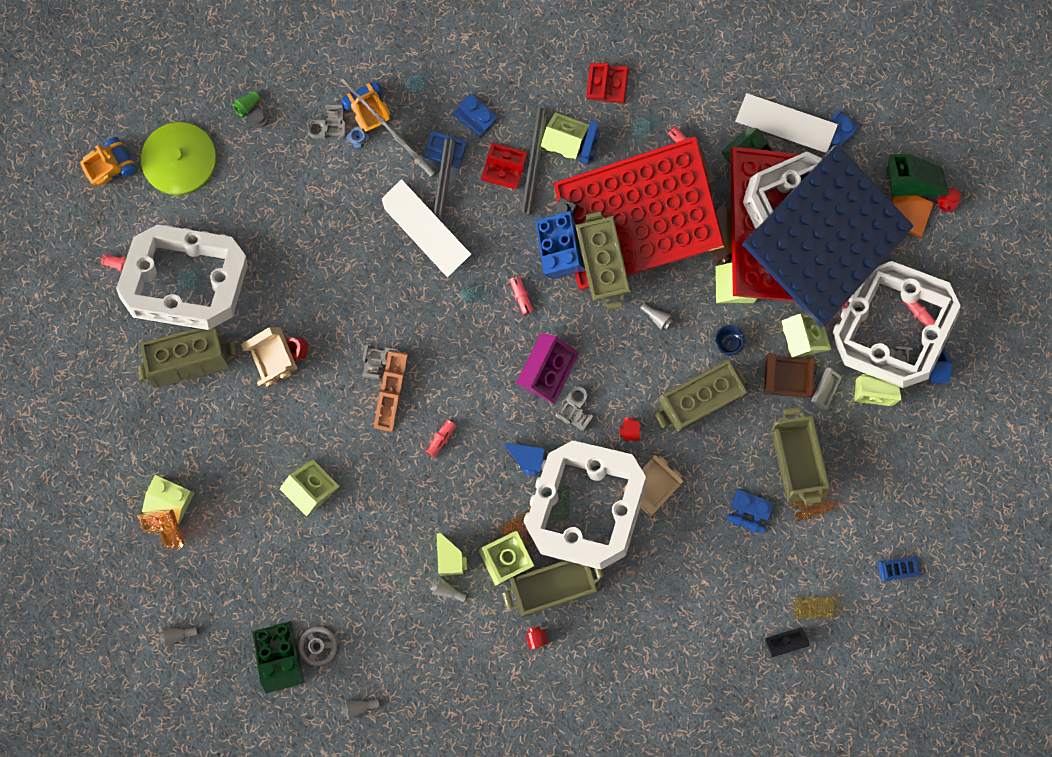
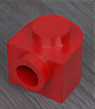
(950, 201)
(298, 347)
(630, 429)
(536, 637)

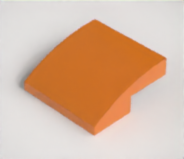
(915, 210)

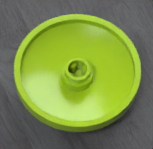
(178, 158)

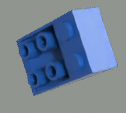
(559, 245)

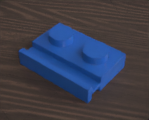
(475, 115)
(844, 129)
(592, 136)
(435, 147)

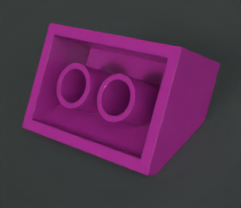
(547, 367)

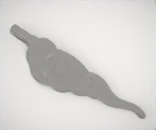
(417, 158)

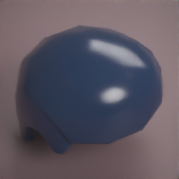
(729, 333)

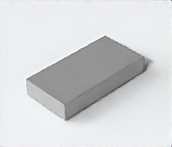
(826, 389)

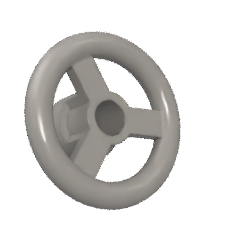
(308, 634)

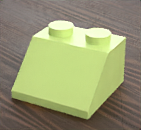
(564, 135)
(724, 287)
(805, 336)
(876, 391)
(309, 487)
(167, 495)
(506, 557)
(449, 558)

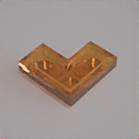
(165, 523)

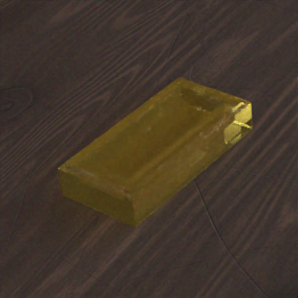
(813, 608)

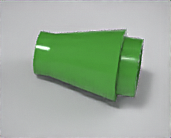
(246, 103)

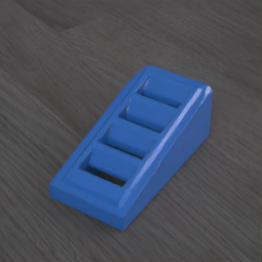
(884, 569)

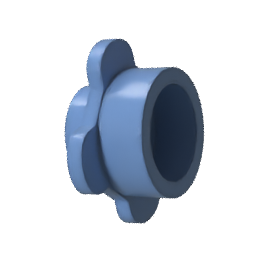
(357, 131)

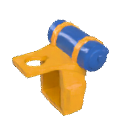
(364, 116)
(107, 162)

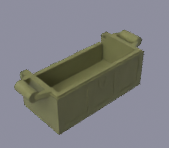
(603, 259)
(184, 356)
(702, 396)
(800, 458)
(551, 587)

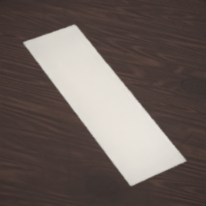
(786, 123)
(425, 228)

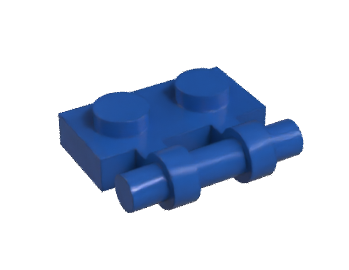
(750, 505)

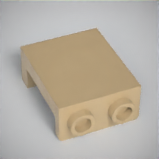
(271, 356)
(660, 484)

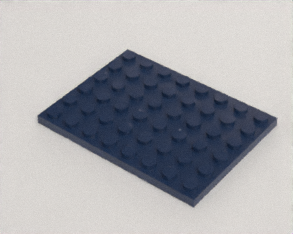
(828, 235)

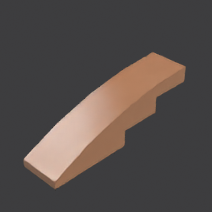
(390, 390)

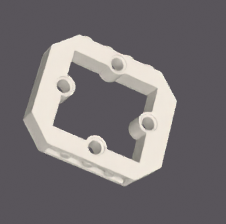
(775, 177)
(184, 314)
(888, 368)
(585, 551)

